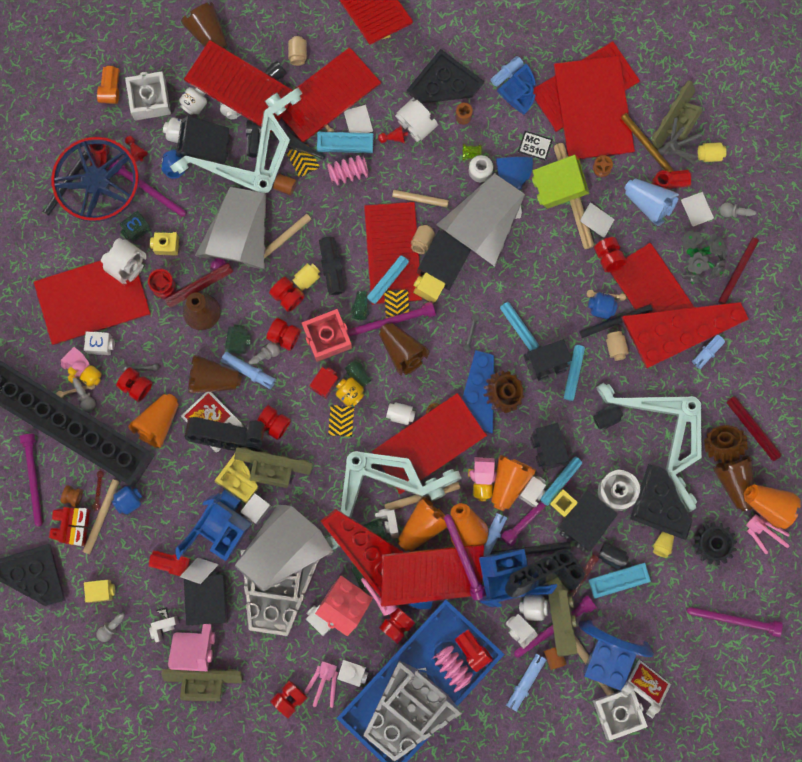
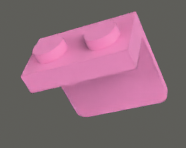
(192, 650)

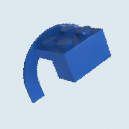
(219, 526)
(496, 572)
(611, 657)

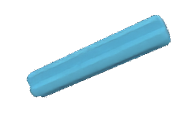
(387, 279)
(519, 326)
(574, 372)
(561, 480)

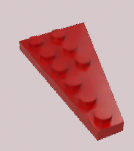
(671, 332)
(360, 545)

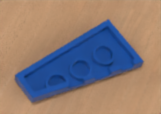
(473, 397)

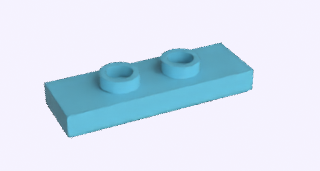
(345, 142)
(619, 580)

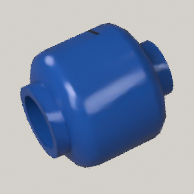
(169, 159)
(602, 305)
(127, 500)

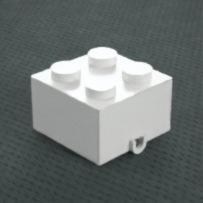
(148, 95)
(619, 714)

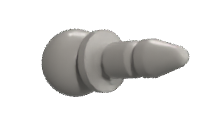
(728, 210)
(271, 350)
(87, 403)
(105, 632)

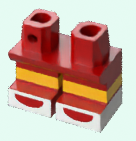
(68, 518)

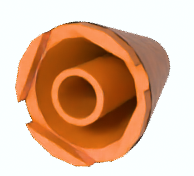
(155, 420)
(510, 481)
(773, 504)
(422, 525)
(469, 525)

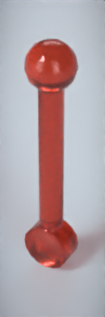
(96, 506)

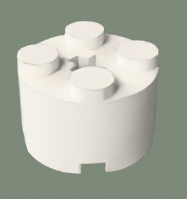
(417, 119)
(123, 261)
(623, 480)

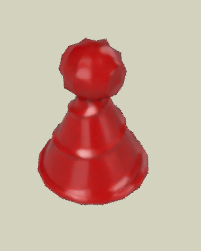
(396, 135)
(136, 152)

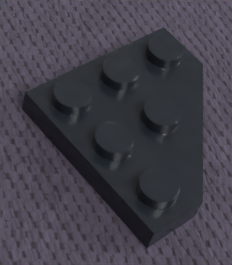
(444, 81)
(661, 504)
(33, 575)

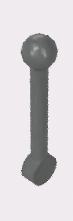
(475, 318)
(155, 367)

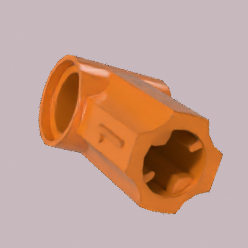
(109, 90)

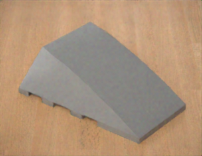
(485, 218)
(237, 229)
(282, 548)
(276, 607)
(409, 712)

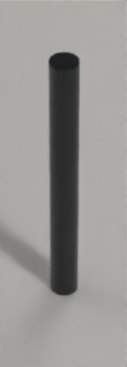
(74, 171)
(612, 322)
(541, 548)

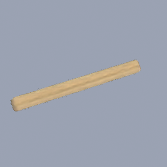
(576, 205)

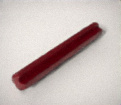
(199, 284)
(754, 428)

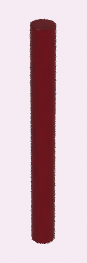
(738, 271)

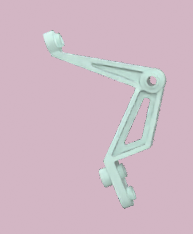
(248, 178)
(674, 406)
(355, 473)

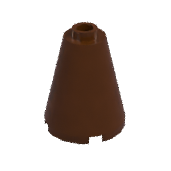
(205, 25)
(201, 311)
(403, 349)
(211, 376)
(736, 479)

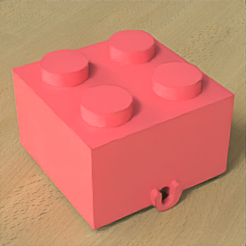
(327, 335)
(344, 606)

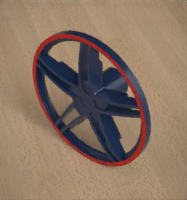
(95, 180)

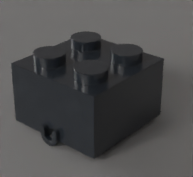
(548, 360)
(549, 447)

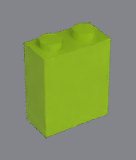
(560, 182)

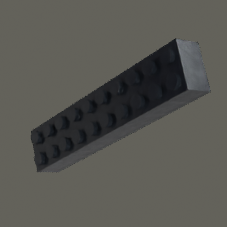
(72, 426)

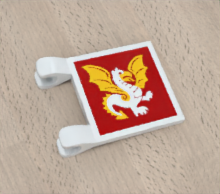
(212, 409)
(648, 685)

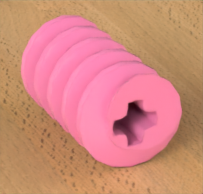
(347, 170)
(453, 668)

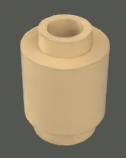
(297, 50)
(422, 239)
(617, 345)

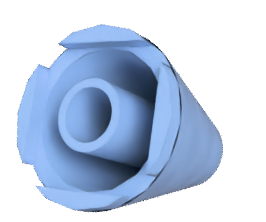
(651, 199)

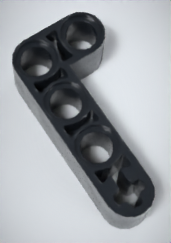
(225, 435)
(556, 568)

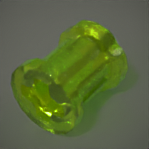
(470, 152)

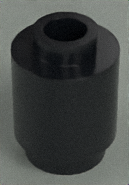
(608, 417)
(613, 556)

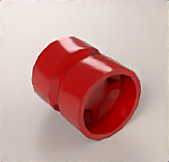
(609, 253)
(161, 283)
(287, 294)
(284, 334)
(140, 387)
(273, 422)
(397, 625)
(283, 704)

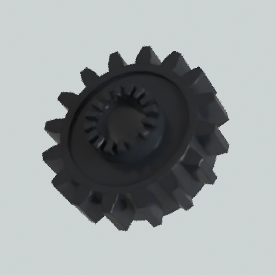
(725, 540)

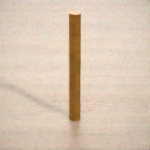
(647, 144)

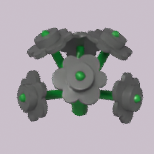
(698, 260)

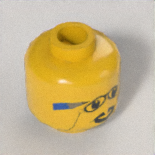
(349, 391)

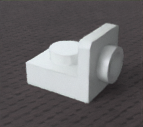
(391, 524)
(165, 625)
(352, 673)

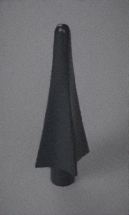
(297, 145)

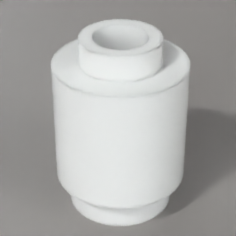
(400, 413)

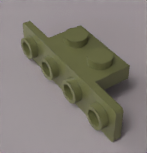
(681, 109)
(271, 468)
(563, 619)
(201, 684)

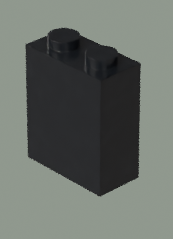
(203, 140)
(444, 258)
(587, 522)
(206, 601)

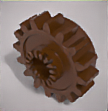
(504, 391)
(726, 443)

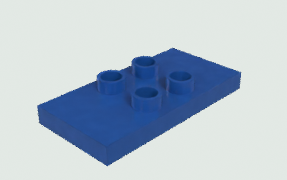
(418, 652)

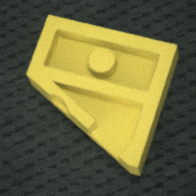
(236, 479)

